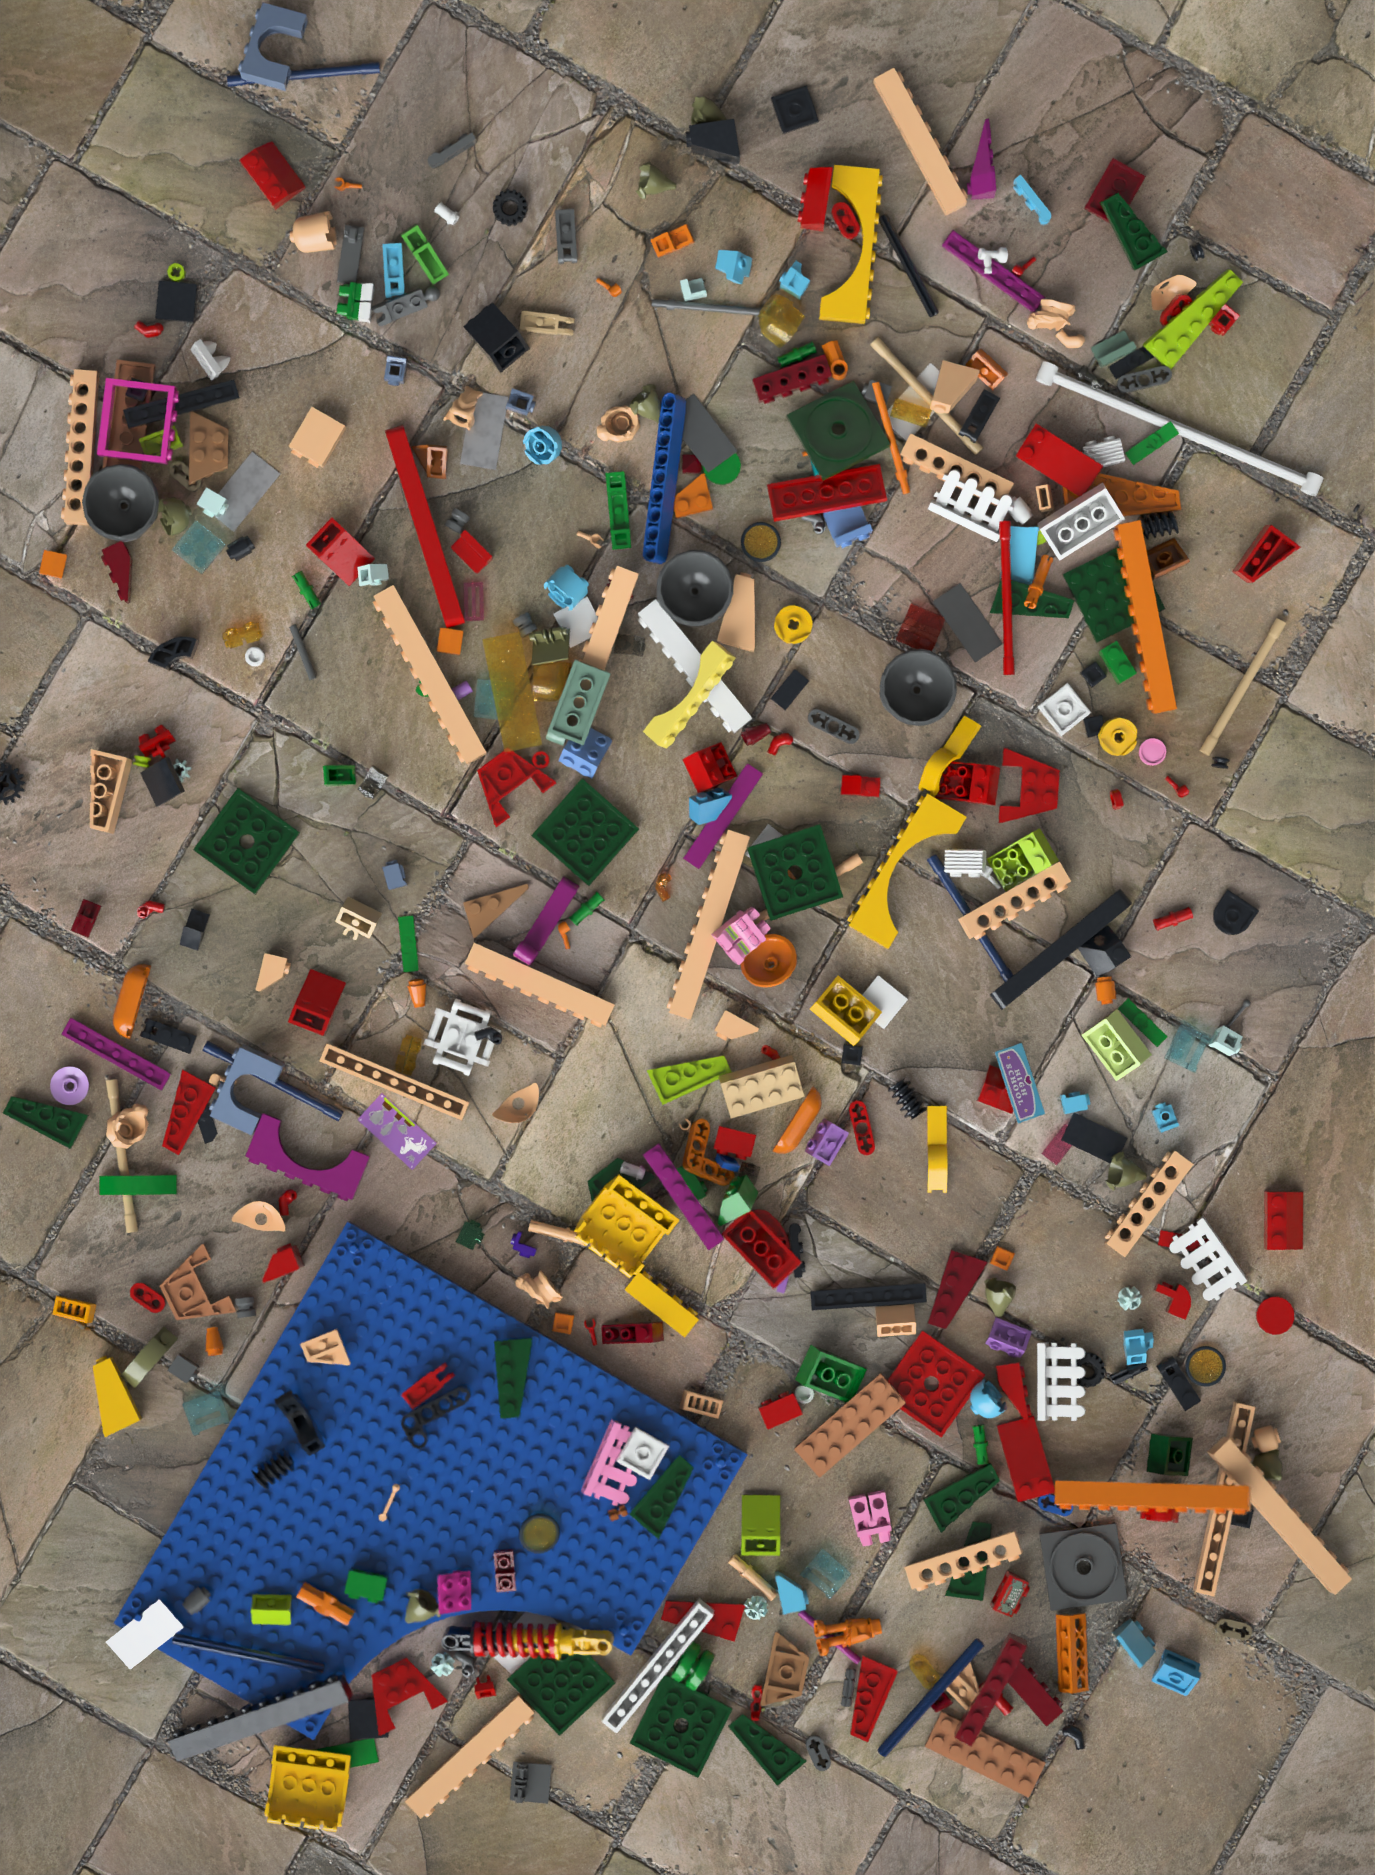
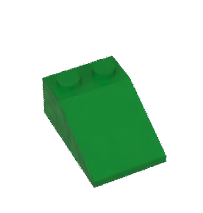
(830, 1374)

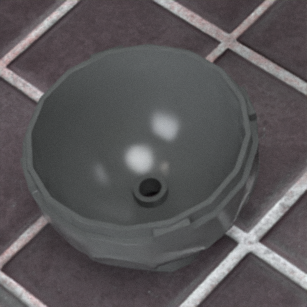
(111, 489)
(689, 571)
(922, 670)

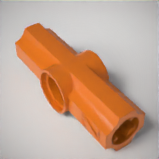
(325, 1603)

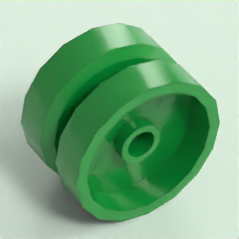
(695, 1667)

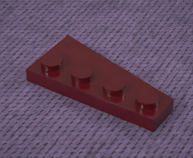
(957, 1281)

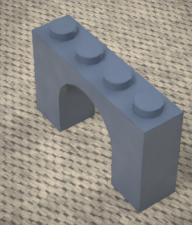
(270, 21)
(227, 1107)

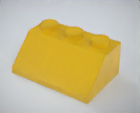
(845, 1010)

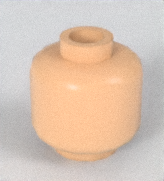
(1266, 1439)

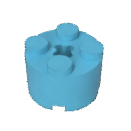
(566, 587)

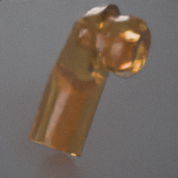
(661, 885)

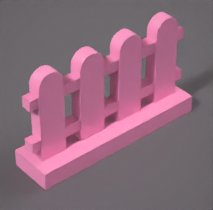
(599, 1467)

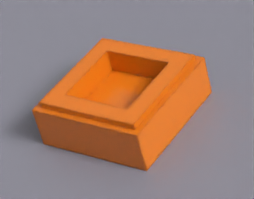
(1002, 1258)
(563, 1323)

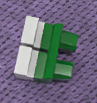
(359, 301)

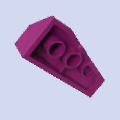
(982, 178)

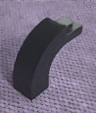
(301, 1421)

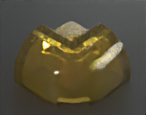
(779, 320)
(550, 680)

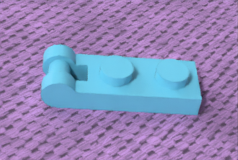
(1032, 200)
(393, 269)

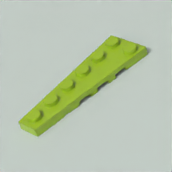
(1178, 335)

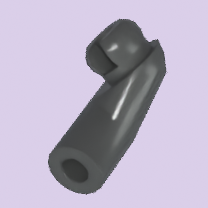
(817, 522)
(467, 1663)

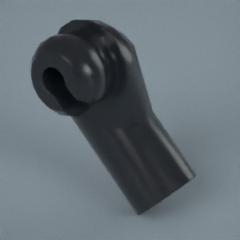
(489, 1033)
(1076, 1734)

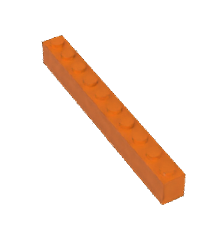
(1145, 617)
(1153, 1495)

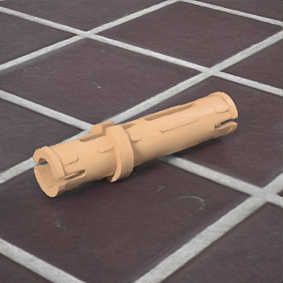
(553, 1231)
(753, 1577)

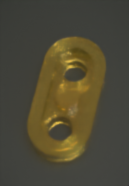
(923, 1671)

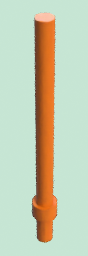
(901, 474)

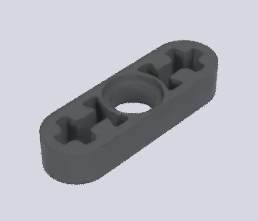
(1129, 377)
(835, 734)

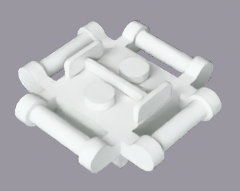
(459, 1037)

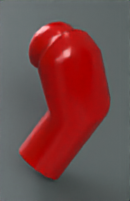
(149, 331)
(286, 1199)

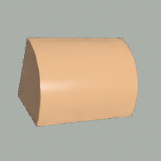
(895, 1320)

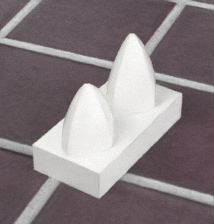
(212, 365)

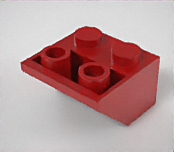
(709, 767)

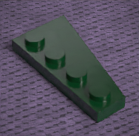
(1131, 232)
(1047, 605)
(50, 1121)
(511, 1369)
(955, 1498)
(661, 1499)
(771, 1754)

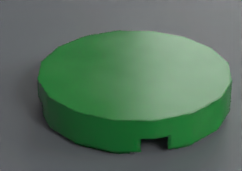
(725, 472)

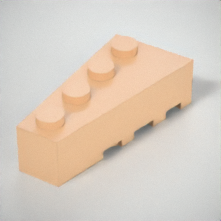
(107, 789)

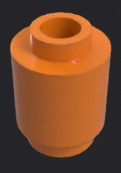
(1105, 990)

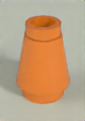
(417, 991)
(213, 1342)

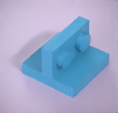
(1177, 1673)

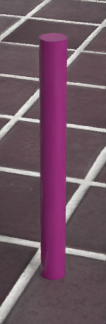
(847, 1651)

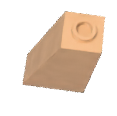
(739, 620)

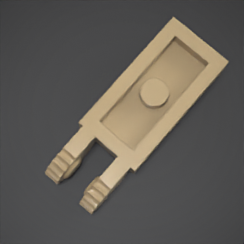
(544, 323)

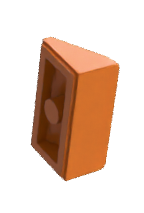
(990, 372)

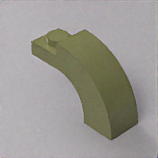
(148, 1357)

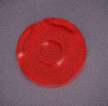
(1275, 1315)

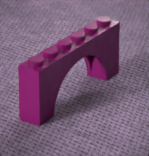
(268, 1149)
(683, 1196)

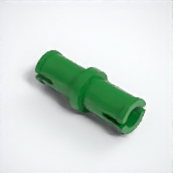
(797, 354)
(306, 589)
(586, 908)
(980, 1444)

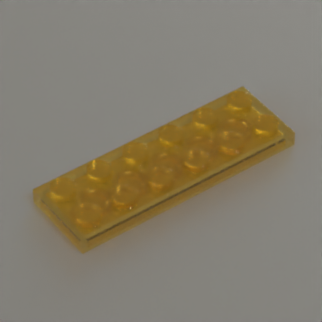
(512, 692)

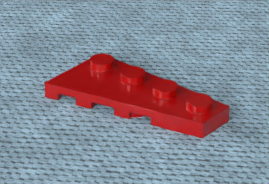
(723, 1623)

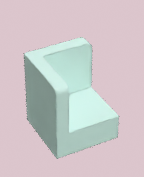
(693, 289)

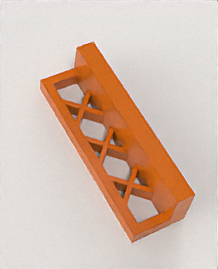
(1068, 1653)

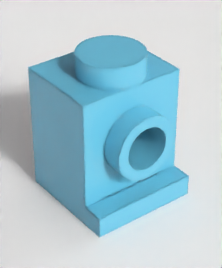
(1074, 1102)
(1164, 1125)

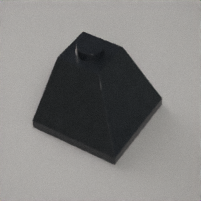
(1104, 951)

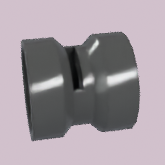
(457, 521)
(525, 624)
(245, 1307)

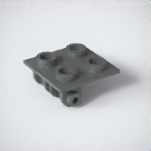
(530, 1782)

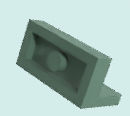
(1113, 349)

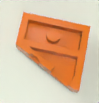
(693, 498)

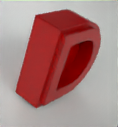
(1116, 799)

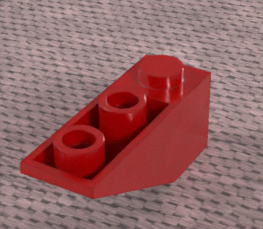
(1010, 1382)

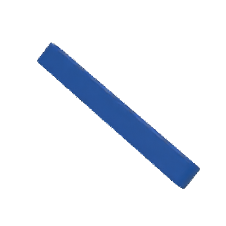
(664, 478)

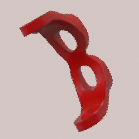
(755, 1715)

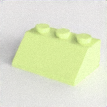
(1116, 1045)

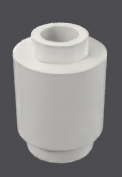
(1021, 510)

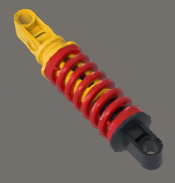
(516, 1641)

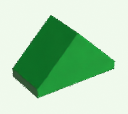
(339, 775)

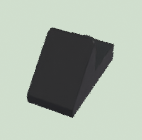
(194, 929)

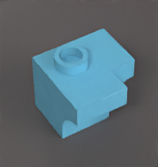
(734, 264)
(794, 281)
(1136, 1345)

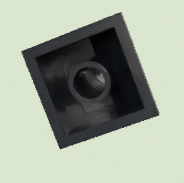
(715, 140)
(496, 337)

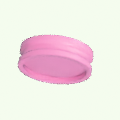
(1152, 751)

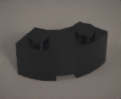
(173, 650)

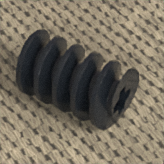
(1160, 525)
(907, 1099)
(274, 1470)

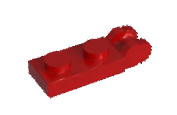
(426, 1387)

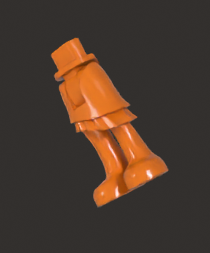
(853, 1632)

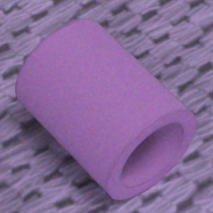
(462, 690)

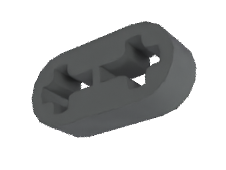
(814, 1755)

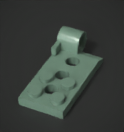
(559, 728)

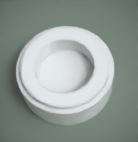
(254, 656)
(804, 1394)

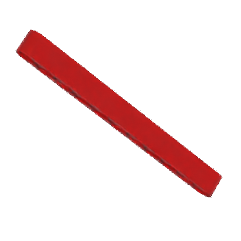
(424, 526)

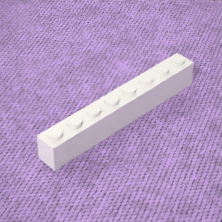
(688, 661)
(657, 1665)

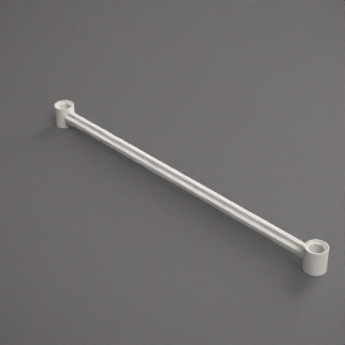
(1310, 482)

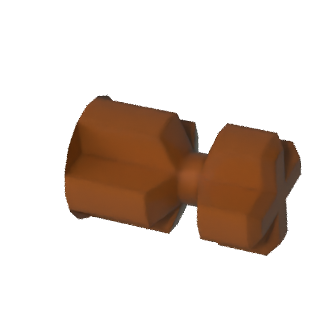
(614, 1514)

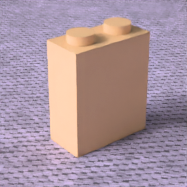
(317, 438)

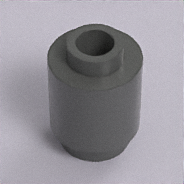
(196, 1600)

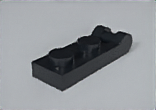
(979, 415)
(169, 1036)
(796, 1248)
(1178, 1384)

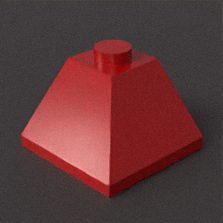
(994, 1092)

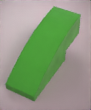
(424, 254)

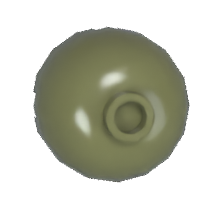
(174, 515)

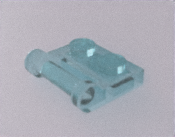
(1182, 1044)
(203, 1406)
(830, 1569)

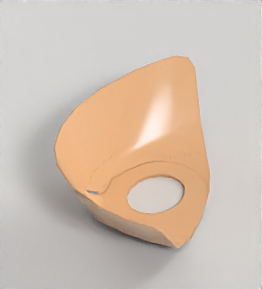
(1177, 285)
(508, 1113)
(247, 1215)

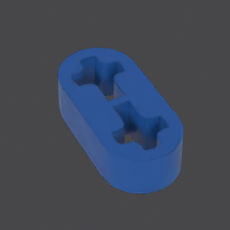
(1053, 1508)

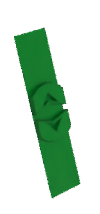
(1152, 443)
(408, 944)
(1142, 1022)

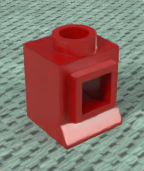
(1219, 328)

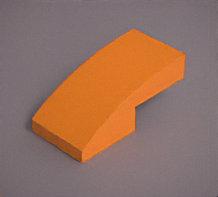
(672, 241)

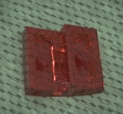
(920, 628)

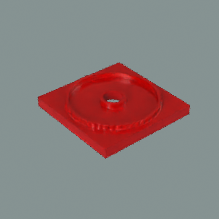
(955, 1382)

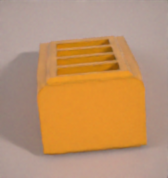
(89, 1314)

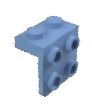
(847, 526)
(588, 756)

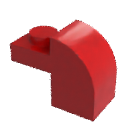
(1180, 1299)

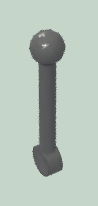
(1246, 1003)

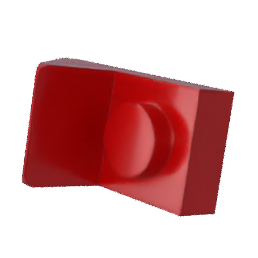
(860, 786)

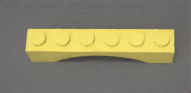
(713, 665)

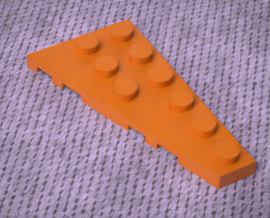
(1134, 497)

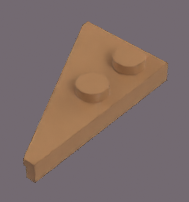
(486, 909)

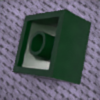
(1169, 1454)

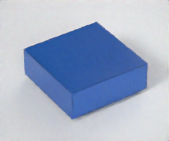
(727, 1162)

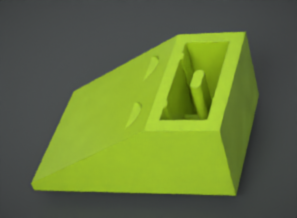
(1022, 860)
(760, 1525)

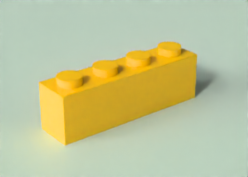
(662, 1304)

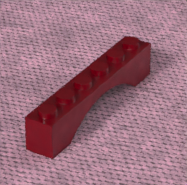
(985, 1700)

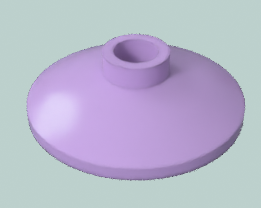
(59, 1085)

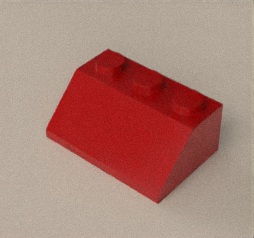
(272, 174)
(815, 198)
(1283, 1220)
(283, 1262)

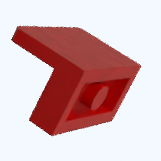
(471, 552)

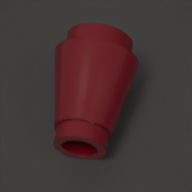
(755, 733)

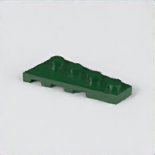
(972, 1584)

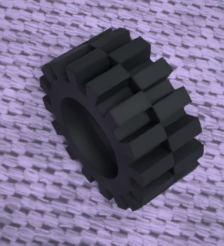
(509, 196)
(1099, 1370)

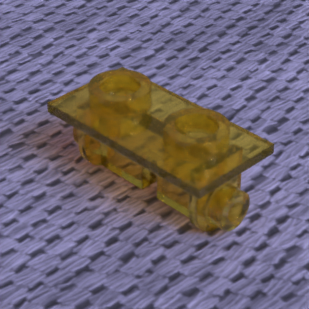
(910, 412)
(234, 636)
(411, 1047)

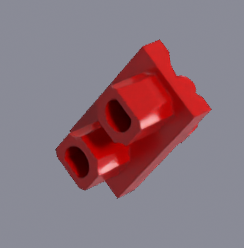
(158, 744)

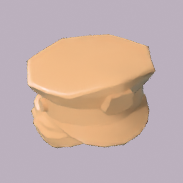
(1052, 315)
(618, 424)
(127, 1126)
(539, 1288)

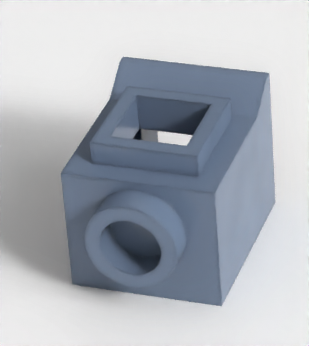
(394, 380)
(515, 394)
(394, 875)

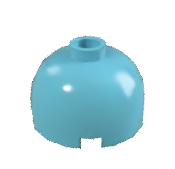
(542, 444)
(986, 1400)

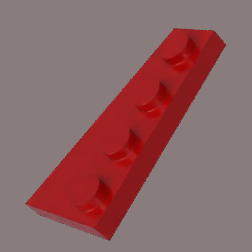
(189, 1104)
(872, 1691)

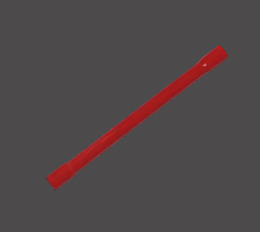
(1005, 536)

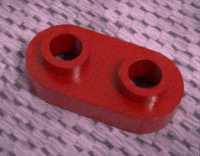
(845, 221)
(1173, 308)
(148, 1297)

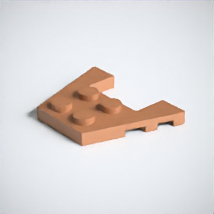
(187, 1294)

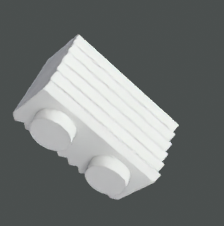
(1107, 452)
(965, 862)

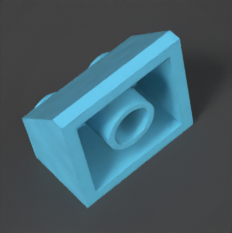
(790, 1594)
(1134, 1642)

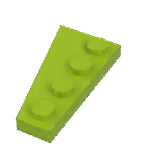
(684, 1078)

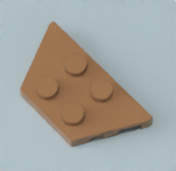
(207, 448)
(784, 1672)

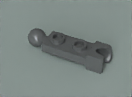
(405, 304)

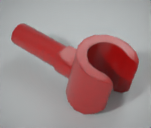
(1018, 270)
(1181, 791)
(592, 1332)

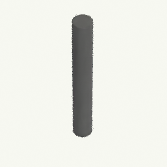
(302, 651)

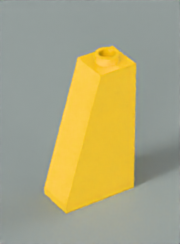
(114, 1398)

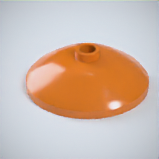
(773, 951)

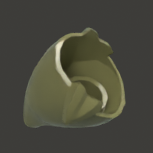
(705, 111)
(653, 181)
(647, 403)
(1123, 1172)
(999, 1295)
(1270, 1465)
(421, 1606)

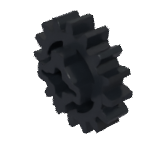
(17, 788)

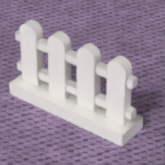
(961, 505)
(1207, 1249)
(1071, 1391)

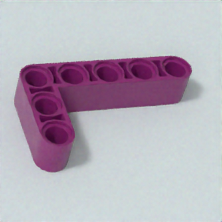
(546, 921)

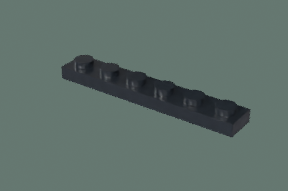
(187, 403)
(868, 1296)

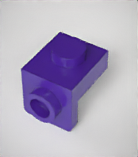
(525, 1250)

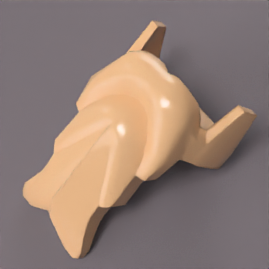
(464, 407)

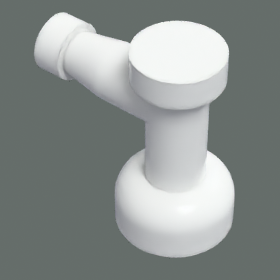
(986, 255)

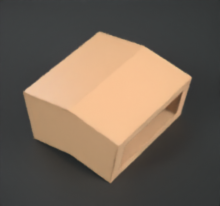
(1049, 497)

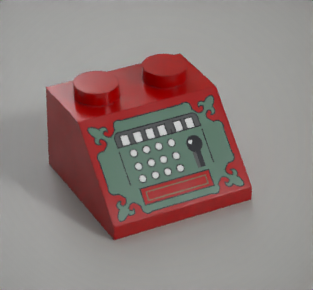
(1009, 1594)

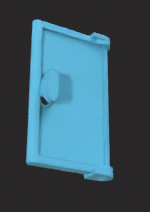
(1023, 553)

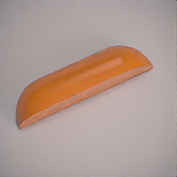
(130, 999)
(800, 1123)

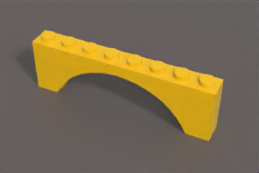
(860, 189)
(873, 914)

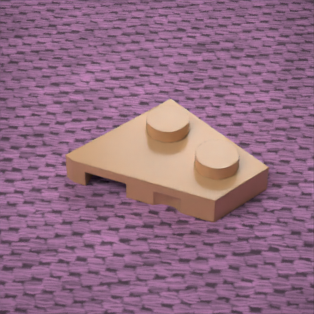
(326, 1349)
(964, 1687)

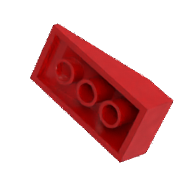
(1059, 460)
(761, 1248)
(1025, 1459)

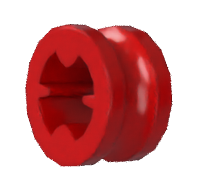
(534, 760)

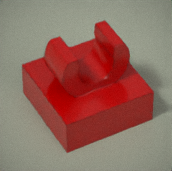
(486, 1689)

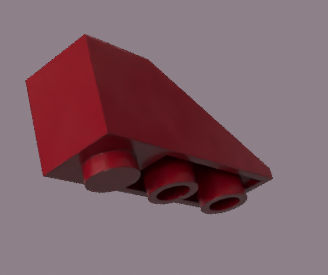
(120, 564)
(632, 1333)

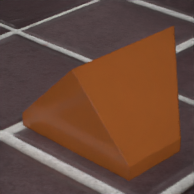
(433, 459)

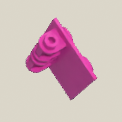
(454, 1592)

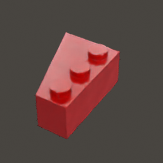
(1264, 553)

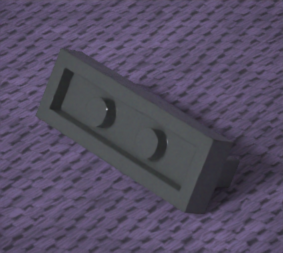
(350, 254)

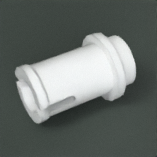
(446, 213)
(632, 1170)

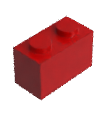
(735, 1142)
(780, 1409)

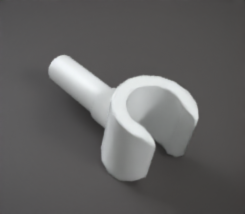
(990, 878)

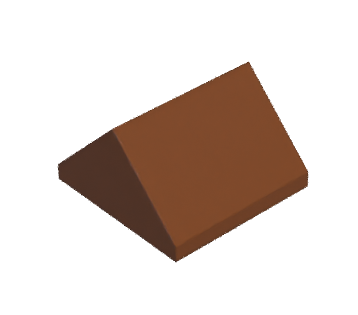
(1166, 558)

